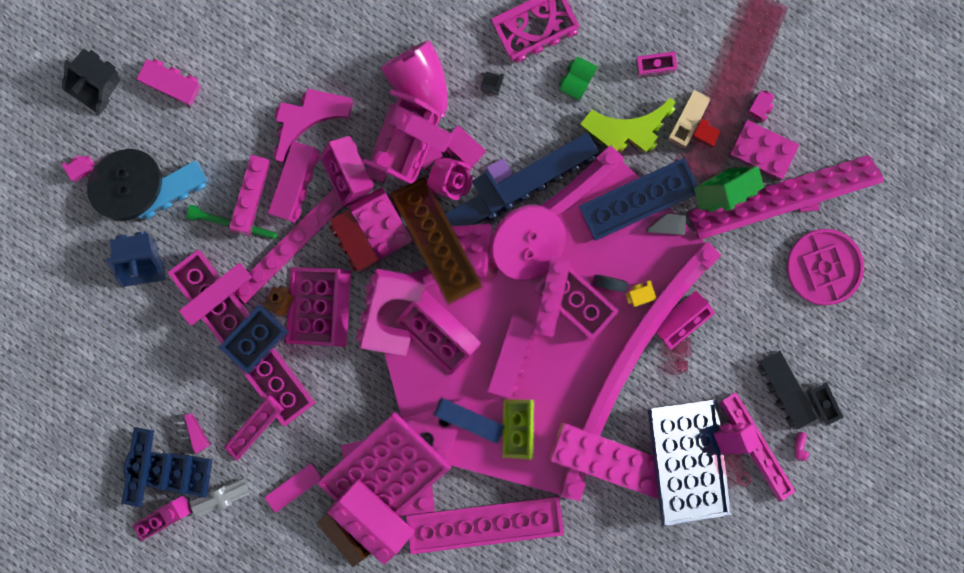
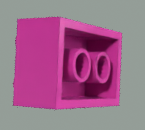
(764, 149)
(346, 171)
(380, 223)

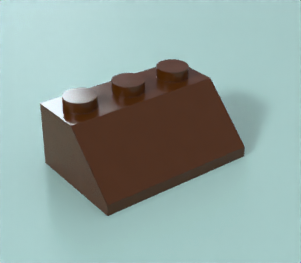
(343, 540)

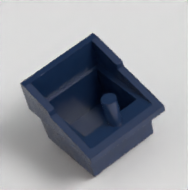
(135, 260)

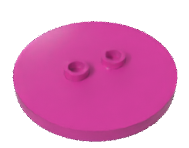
(527, 241)
(825, 267)

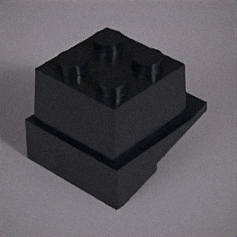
(90, 80)

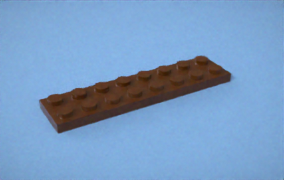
(436, 241)

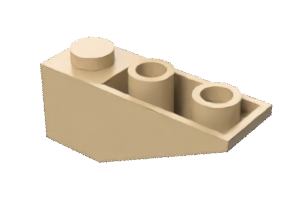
(688, 119)

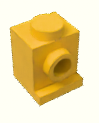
(640, 294)

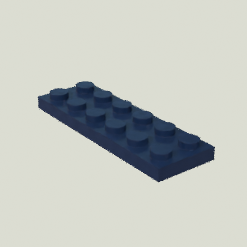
(639, 199)

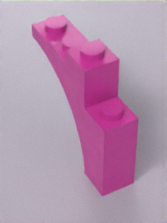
(296, 119)

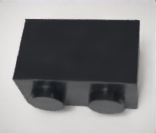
(824, 403)

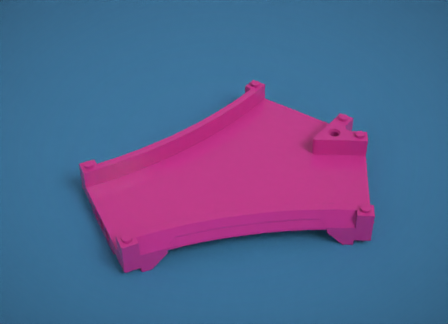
(566, 373)

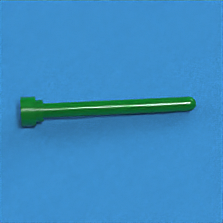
(196, 214)

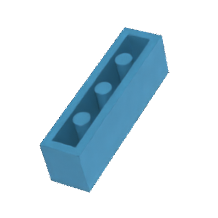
(177, 187)

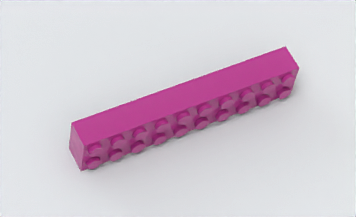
(273, 374)

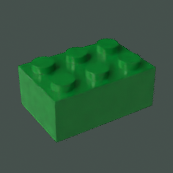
(729, 188)

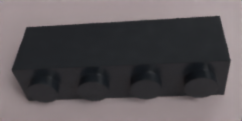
(787, 390)

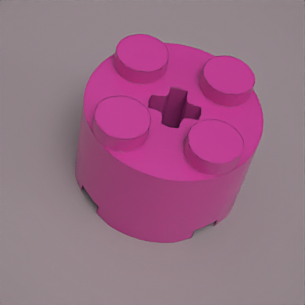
(450, 178)

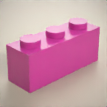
(169, 81)
(684, 320)

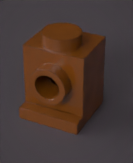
(279, 300)

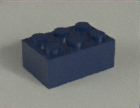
(254, 339)

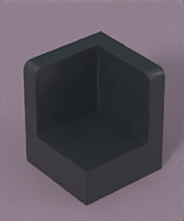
(492, 83)

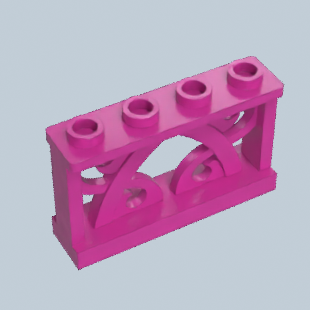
(521, 11)

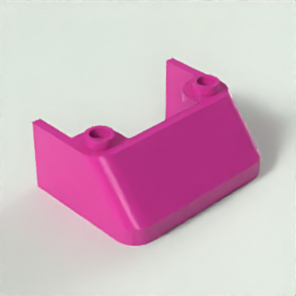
(405, 152)

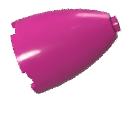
(419, 75)

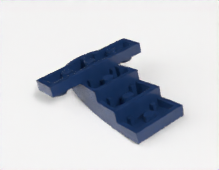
(161, 470)

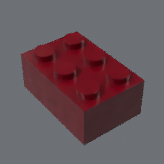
(353, 242)

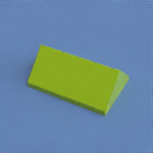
(518, 428)

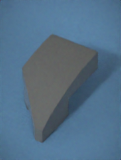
(669, 225)

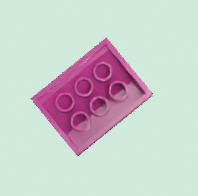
(319, 306)

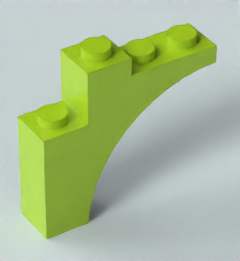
(637, 131)

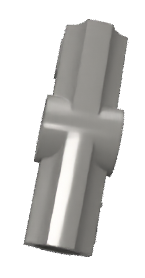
(220, 497)

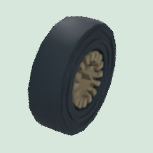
(610, 283)

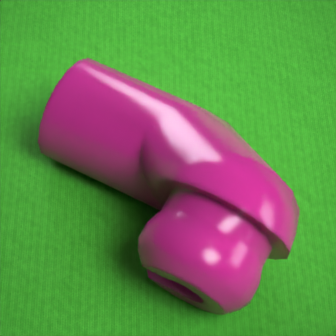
(799, 447)

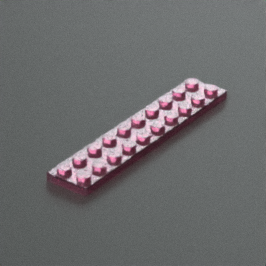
(737, 84)

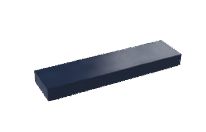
(468, 420)

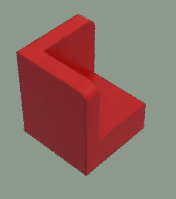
(706, 134)

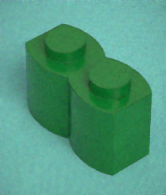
(577, 79)

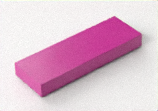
(293, 488)

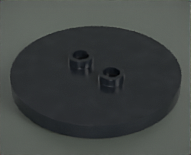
(124, 184)

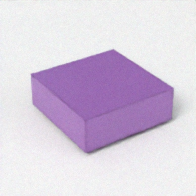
(500, 170)

